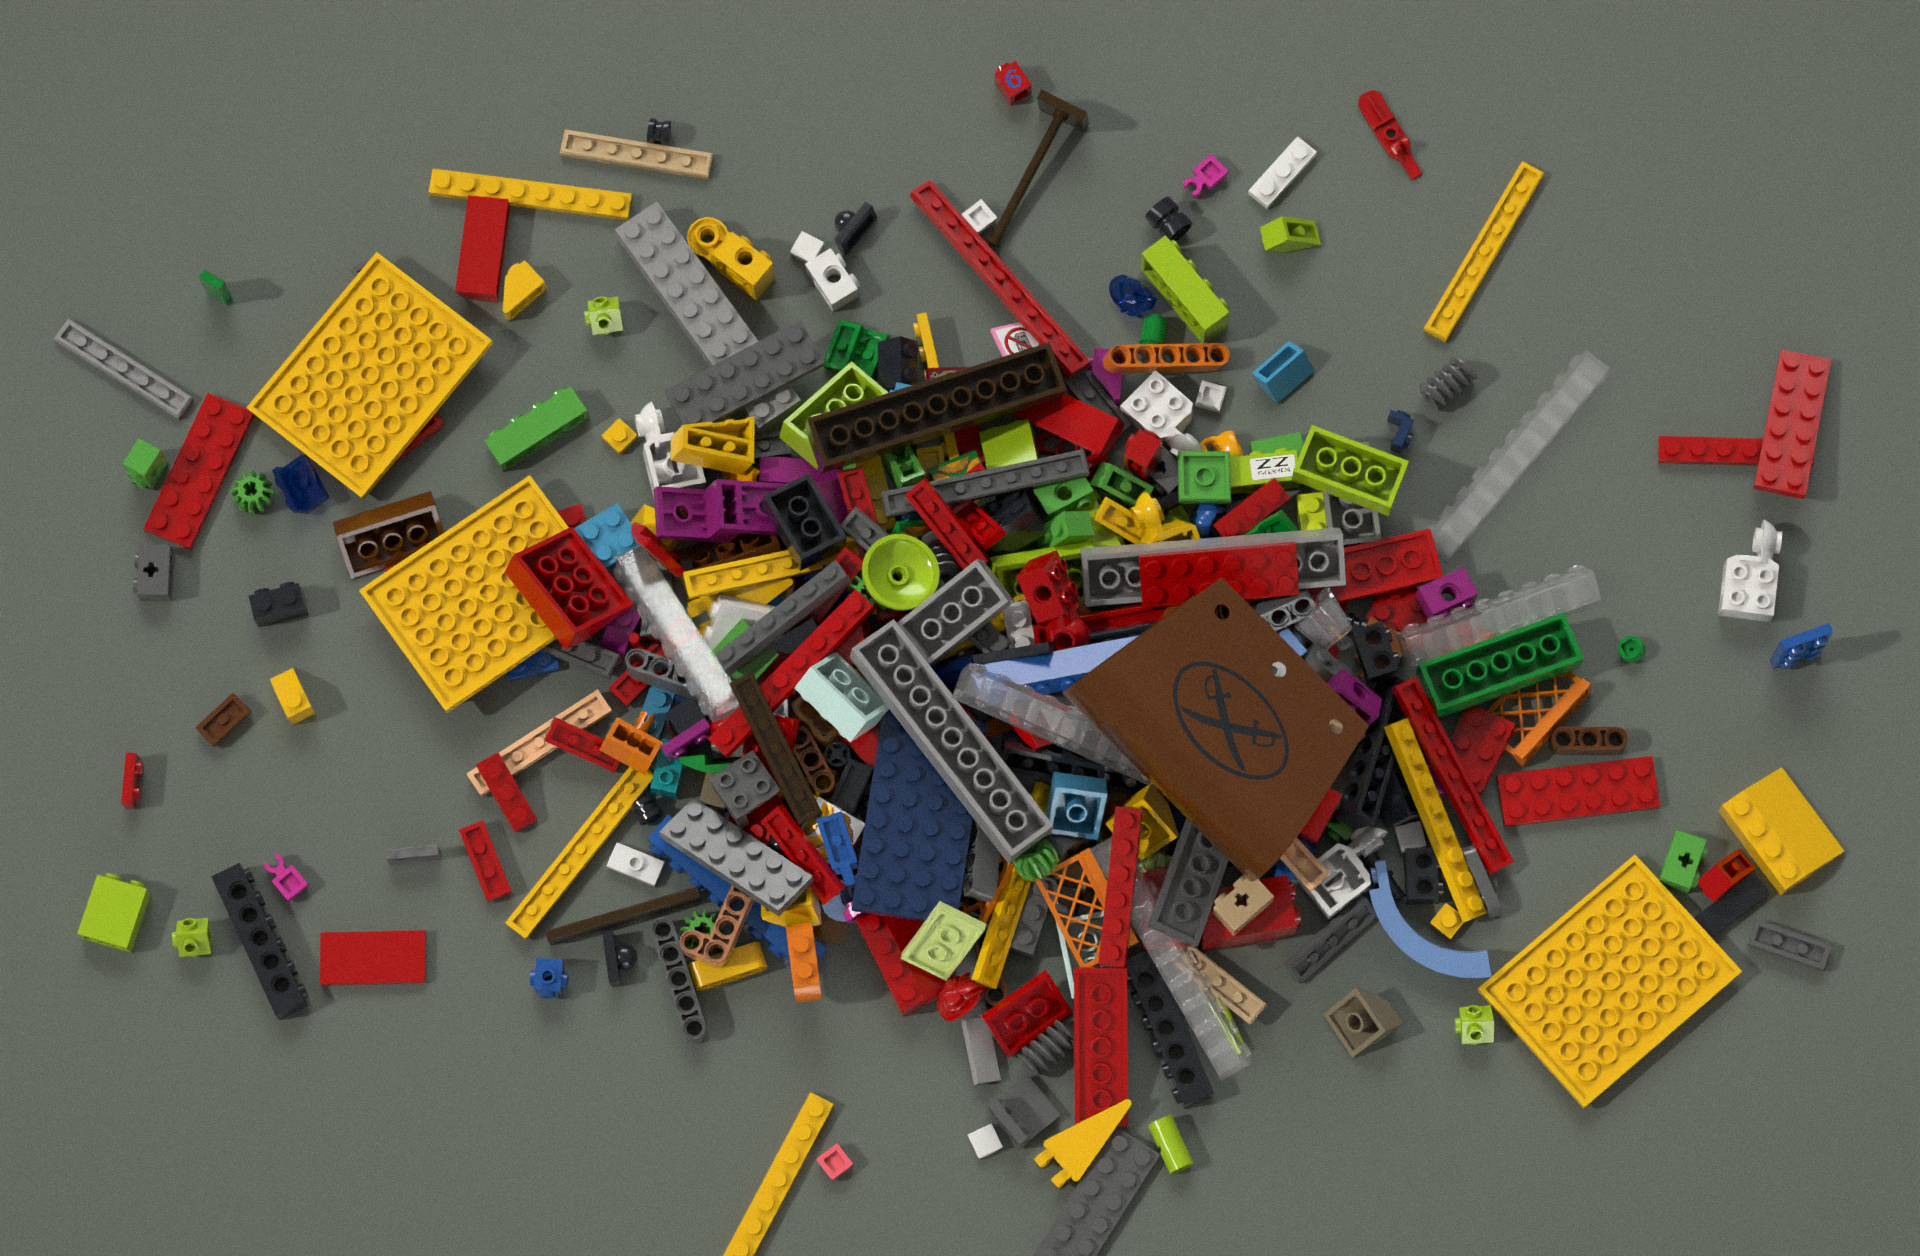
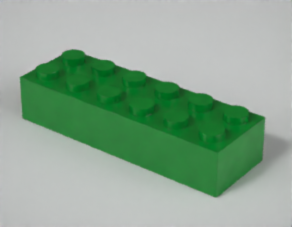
(1500, 665)

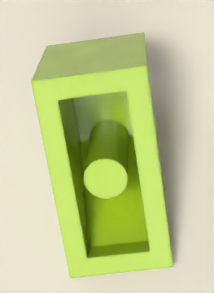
(1289, 234)

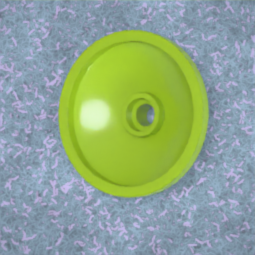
(908, 559)

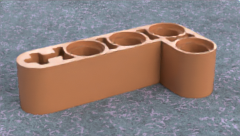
(716, 939)

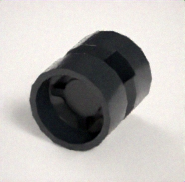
(1166, 217)

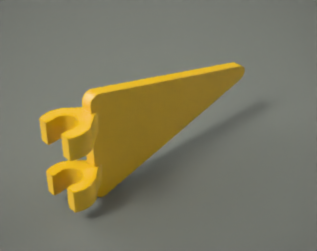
(758, 593)
(1081, 1143)

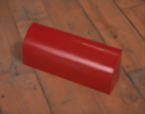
(483, 248)
(1076, 423)

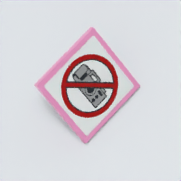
(1012, 338)

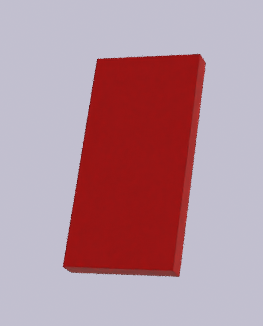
(372, 957)

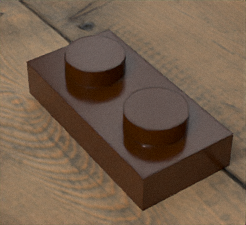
(223, 720)

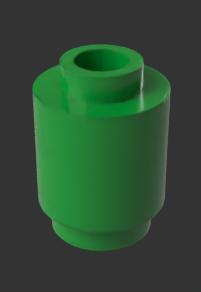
(1153, 330)

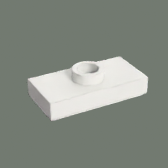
(635, 864)

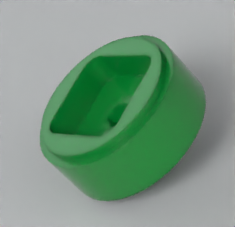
(1631, 649)

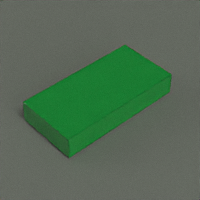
(215, 287)

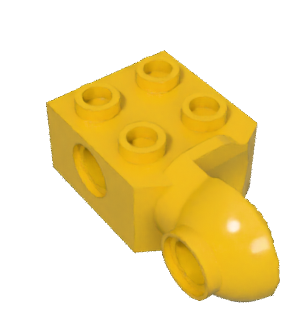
(732, 256)
(1148, 515)

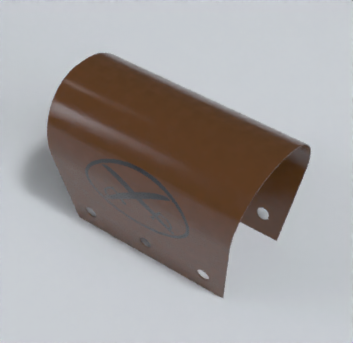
(1219, 728)

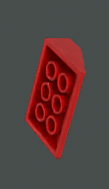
(567, 587)
(886, 940)

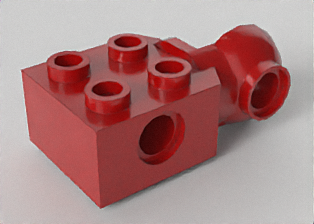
(1053, 600)

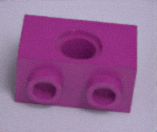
(1456, 584)
(1356, 695)

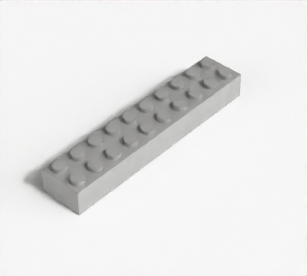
(697, 303)
(1113, 572)
(951, 741)

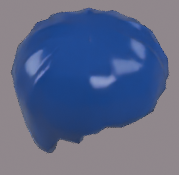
(1204, 516)

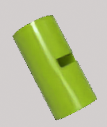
(1171, 1143)

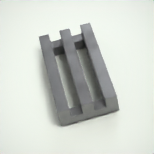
(413, 854)

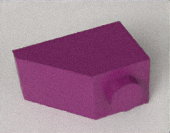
(1108, 381)
(618, 631)

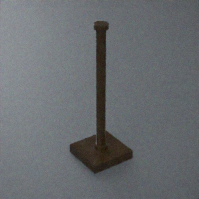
(1061, 113)

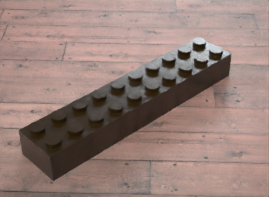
(935, 408)

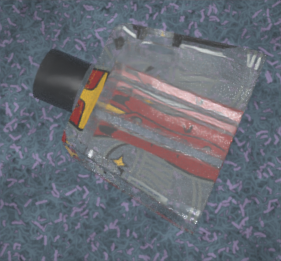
(1327, 623)

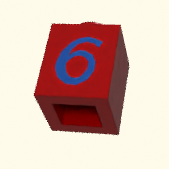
(1012, 82)

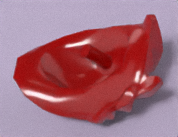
(959, 997)

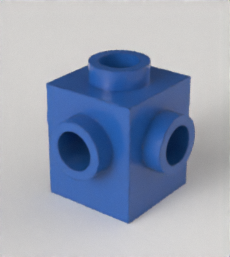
(545, 969)

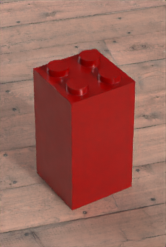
(1274, 922)

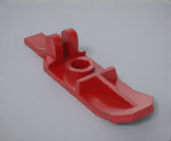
(1382, 121)

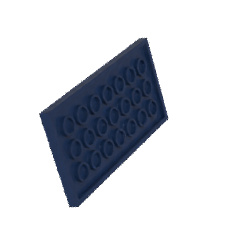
(912, 833)

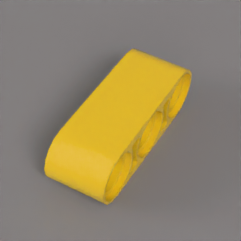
(742, 963)

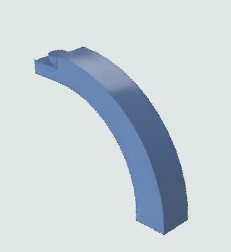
(1438, 958)

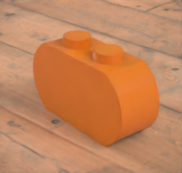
(804, 962)

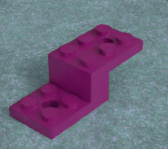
(713, 512)

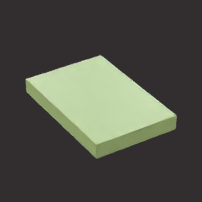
(943, 941)

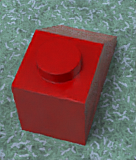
(1725, 875)

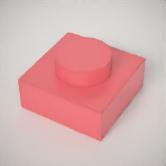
(834, 1162)

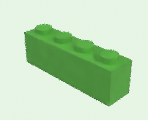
(536, 428)

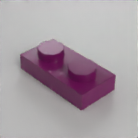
(678, 746)

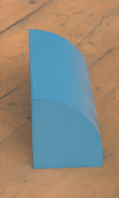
(1283, 371)

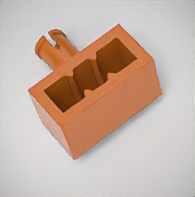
(632, 743)

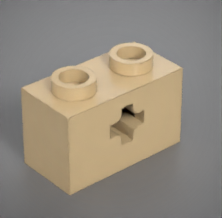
(1235, 917)

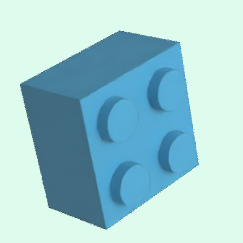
(608, 535)
(1076, 805)

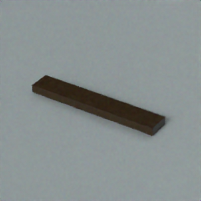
(775, 748)
(623, 915)

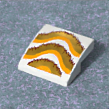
(812, 830)

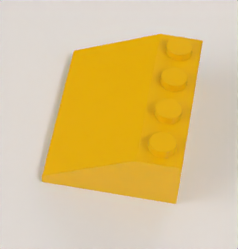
(1780, 830)

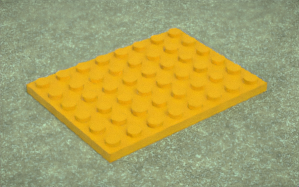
(370, 375)
(456, 605)
(1609, 981)

